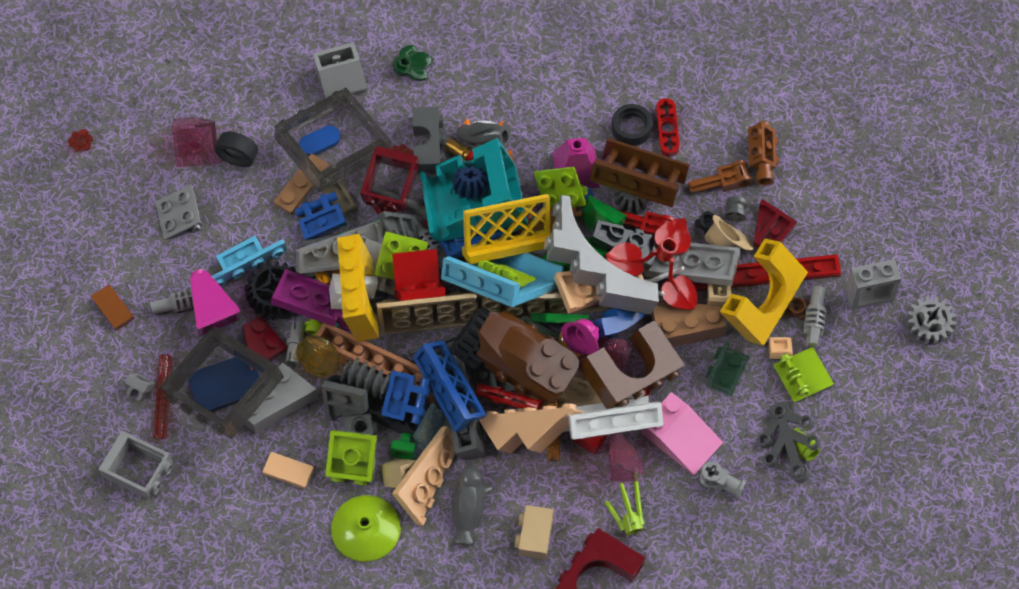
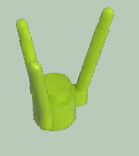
(631, 522)

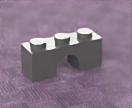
(427, 123)

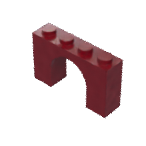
(602, 551)

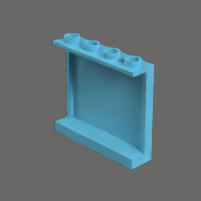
(498, 287)

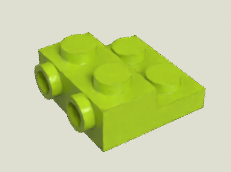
(351, 457)

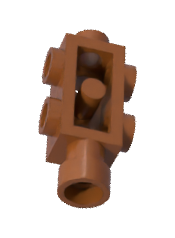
(762, 151)

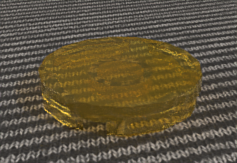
(317, 355)

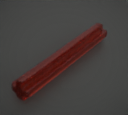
(162, 404)

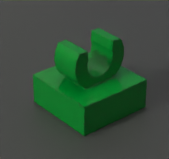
(404, 448)

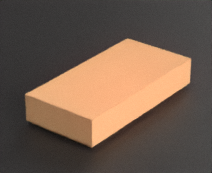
(288, 470)

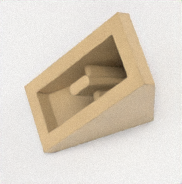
(717, 294)

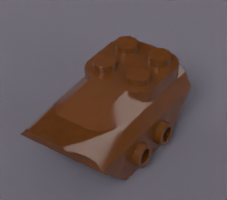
(525, 357)

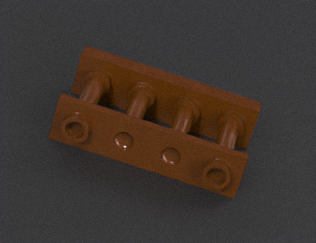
(637, 183)

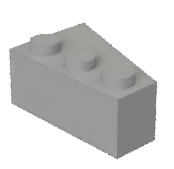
(286, 398)

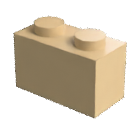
(535, 532)

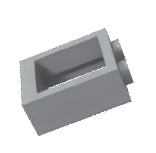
(882, 283)
(117, 454)

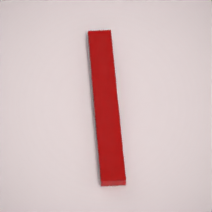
(755, 274)

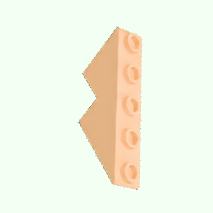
(532, 427)

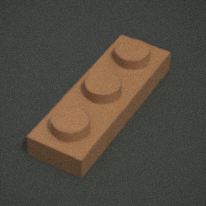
(297, 188)

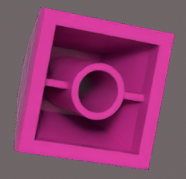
(577, 154)
(211, 303)

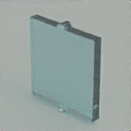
(429, 426)

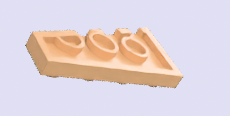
(576, 295)
(425, 476)

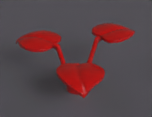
(671, 240)

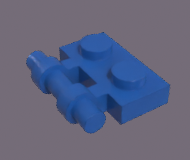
(321, 222)
(399, 394)

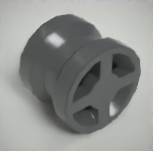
(736, 209)

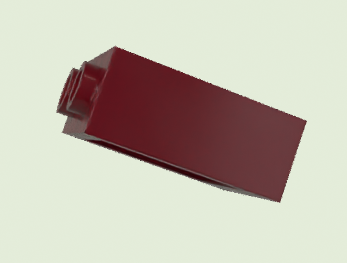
(395, 159)

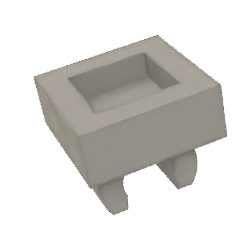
(139, 383)

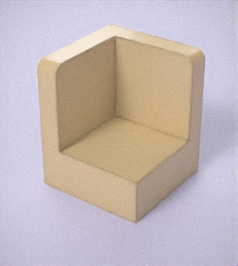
(395, 471)

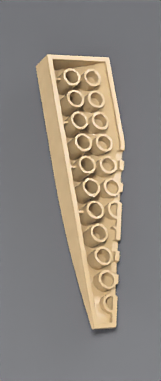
(457, 309)

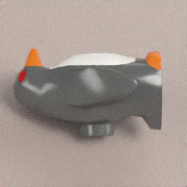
(483, 132)

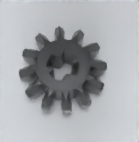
(629, 201)

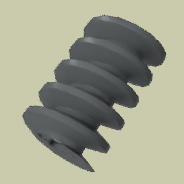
(365, 378)

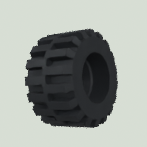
(468, 342)

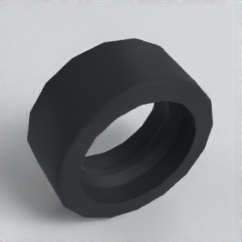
(635, 110)
(236, 149)

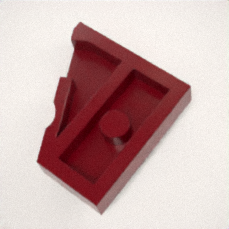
(772, 224)
(263, 339)

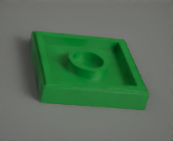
(556, 317)

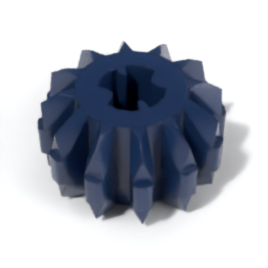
(470, 183)

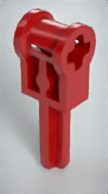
(649, 223)

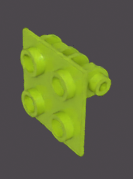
(561, 182)
(392, 244)
(507, 272)
(803, 374)

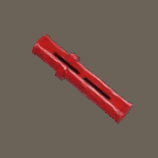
(486, 392)

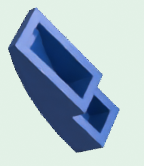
(615, 321)

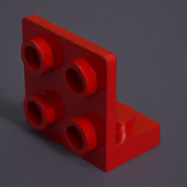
(416, 275)

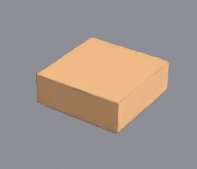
(779, 346)

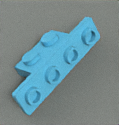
(245, 257)

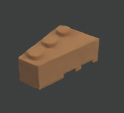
(689, 325)

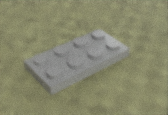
(702, 264)

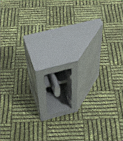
(339, 69)

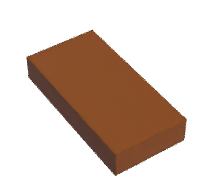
(112, 307)

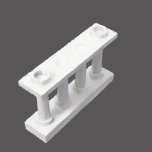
(598, 420)

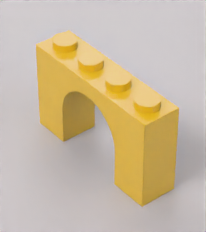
(354, 265)
(785, 278)

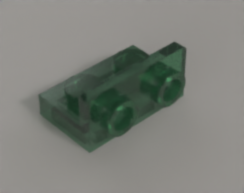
(727, 369)

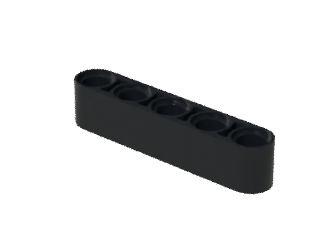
(397, 426)

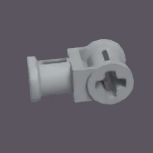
(721, 479)

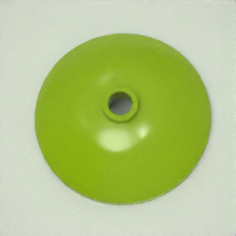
(369, 541)

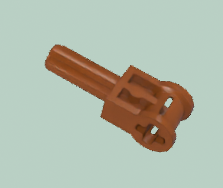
(727, 177)

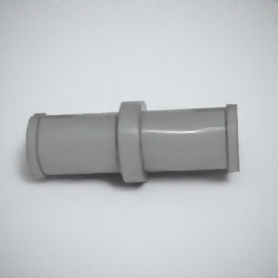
(296, 336)

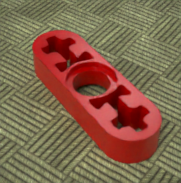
(672, 120)

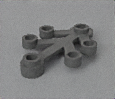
(787, 439)

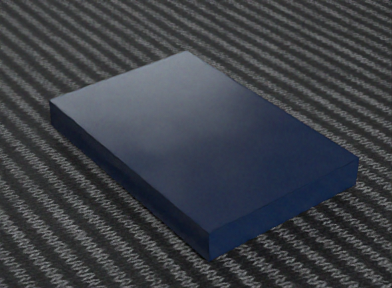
(222, 383)

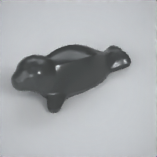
(468, 503)

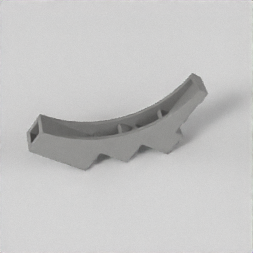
(588, 267)

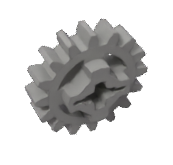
(937, 327)

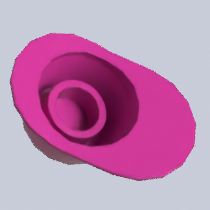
(581, 336)

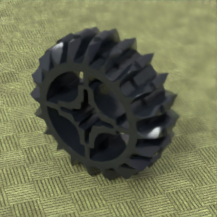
(265, 291)

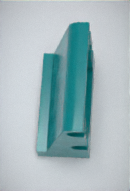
(446, 209)

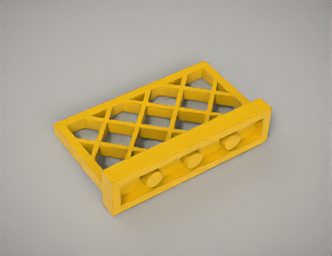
(506, 246)

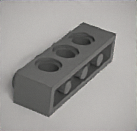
(469, 441)

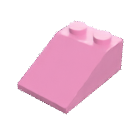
(684, 435)

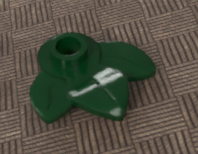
(414, 62)

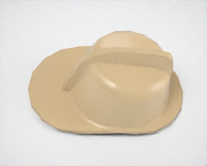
(726, 235)

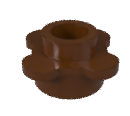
(798, 302)

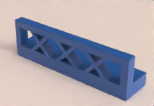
(444, 385)

